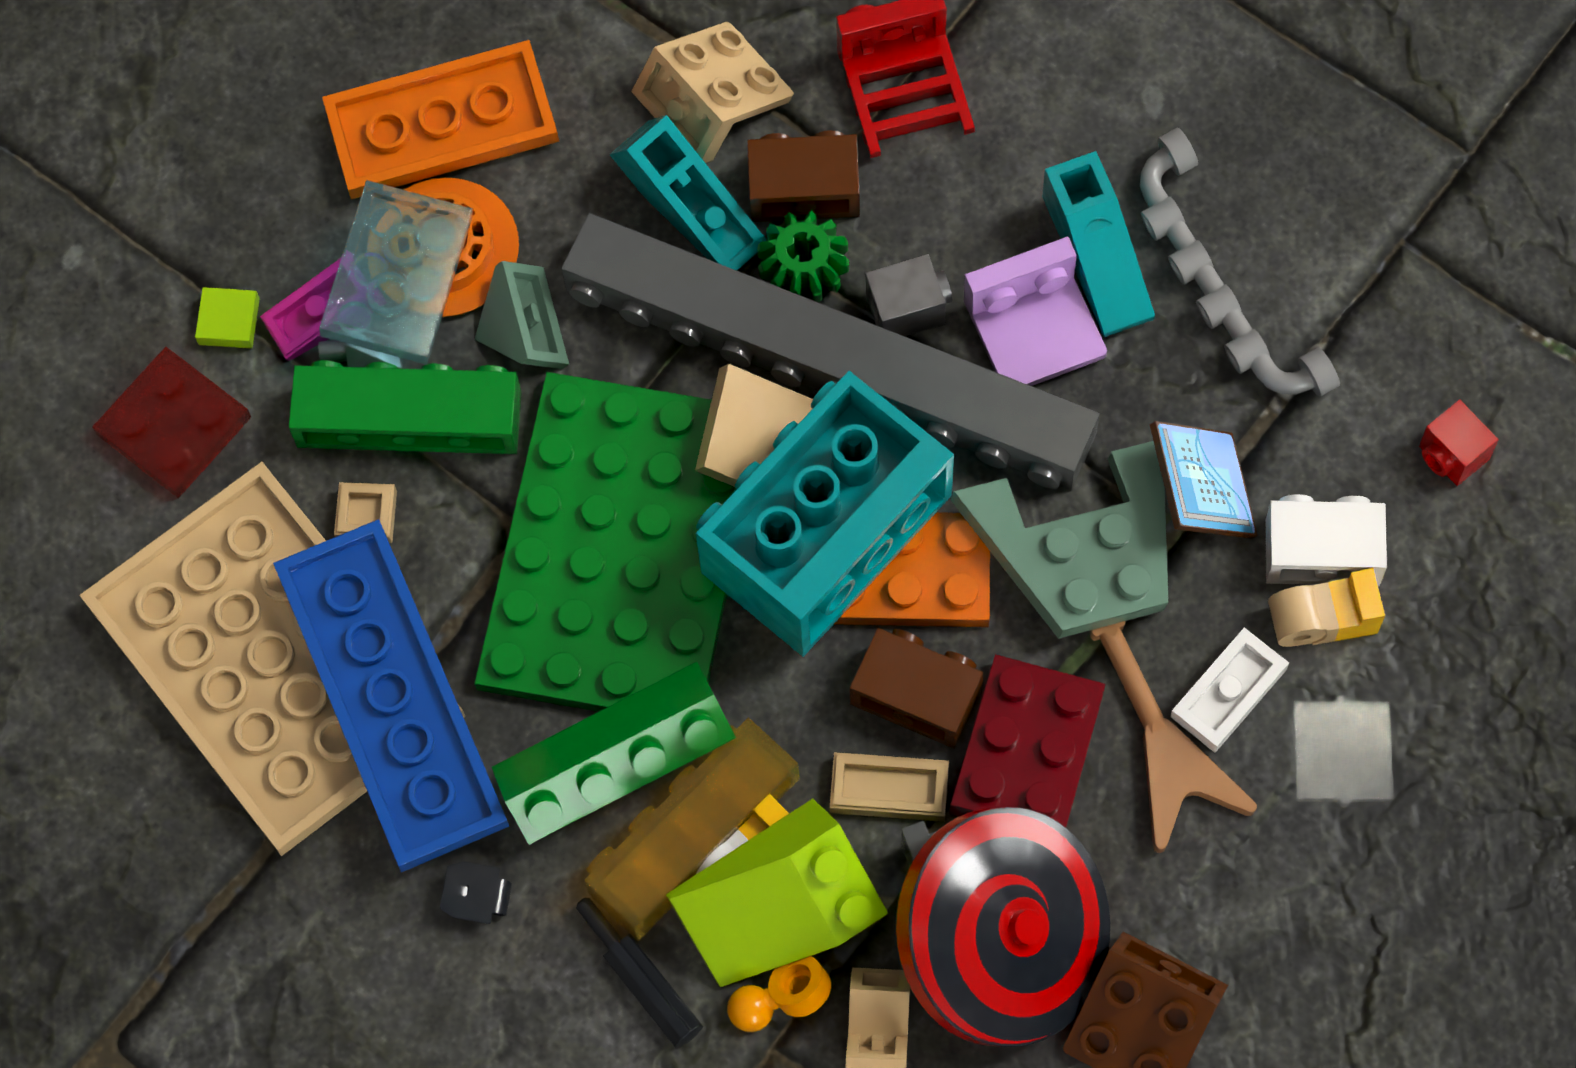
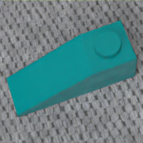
(687, 193)

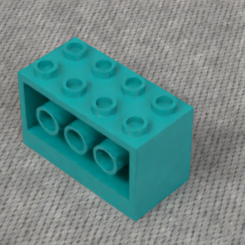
(824, 511)

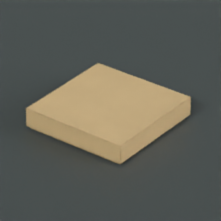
(745, 422)

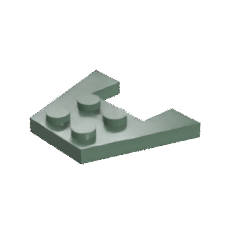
(1087, 565)

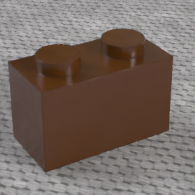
(803, 176)
(917, 686)

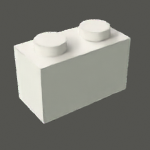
(1324, 539)

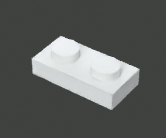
(1229, 689)

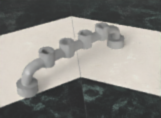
(1219, 303)

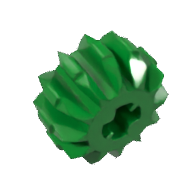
(823, 251)

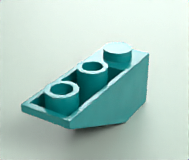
(1106, 263)

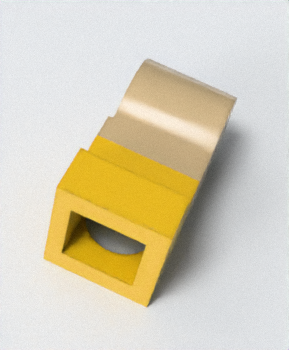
(1328, 610)

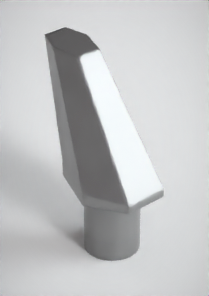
(354, 355)

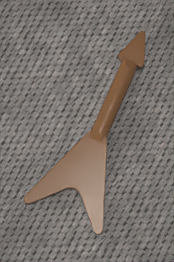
(1172, 760)

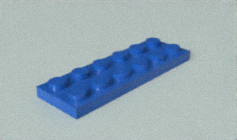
(391, 696)

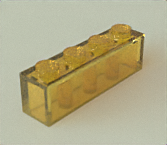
(688, 826)

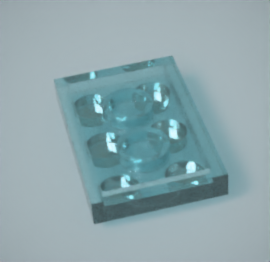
(396, 272)

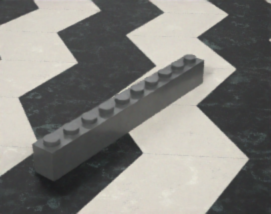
(818, 344)

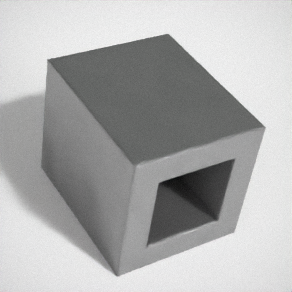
(908, 296)

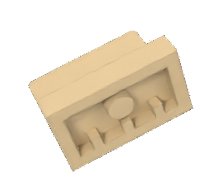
(709, 85)

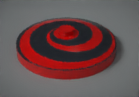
(1003, 926)

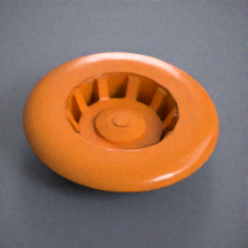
(496, 245)

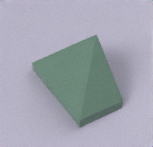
(522, 317)

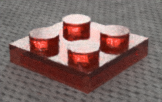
(172, 422)

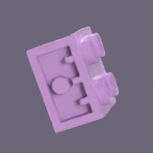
(1033, 314)

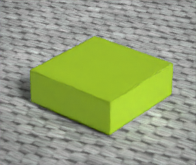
(227, 317)

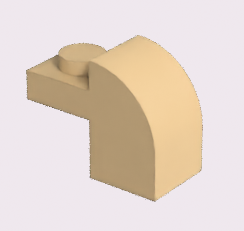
(878, 1019)

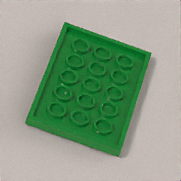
(604, 549)

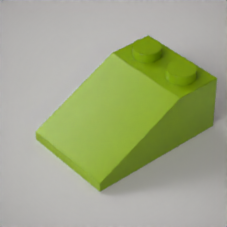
(778, 897)

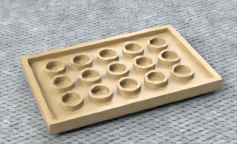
(229, 659)

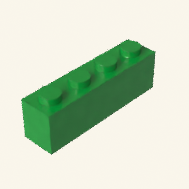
(405, 408)
(612, 753)

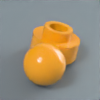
(794, 987)

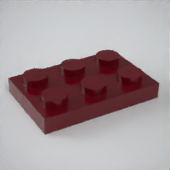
(1028, 740)

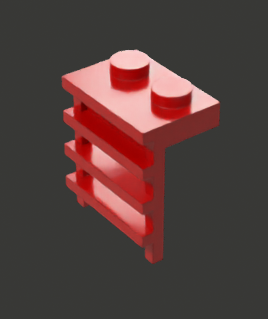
(894, 42)

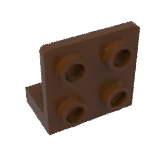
(1143, 1010)

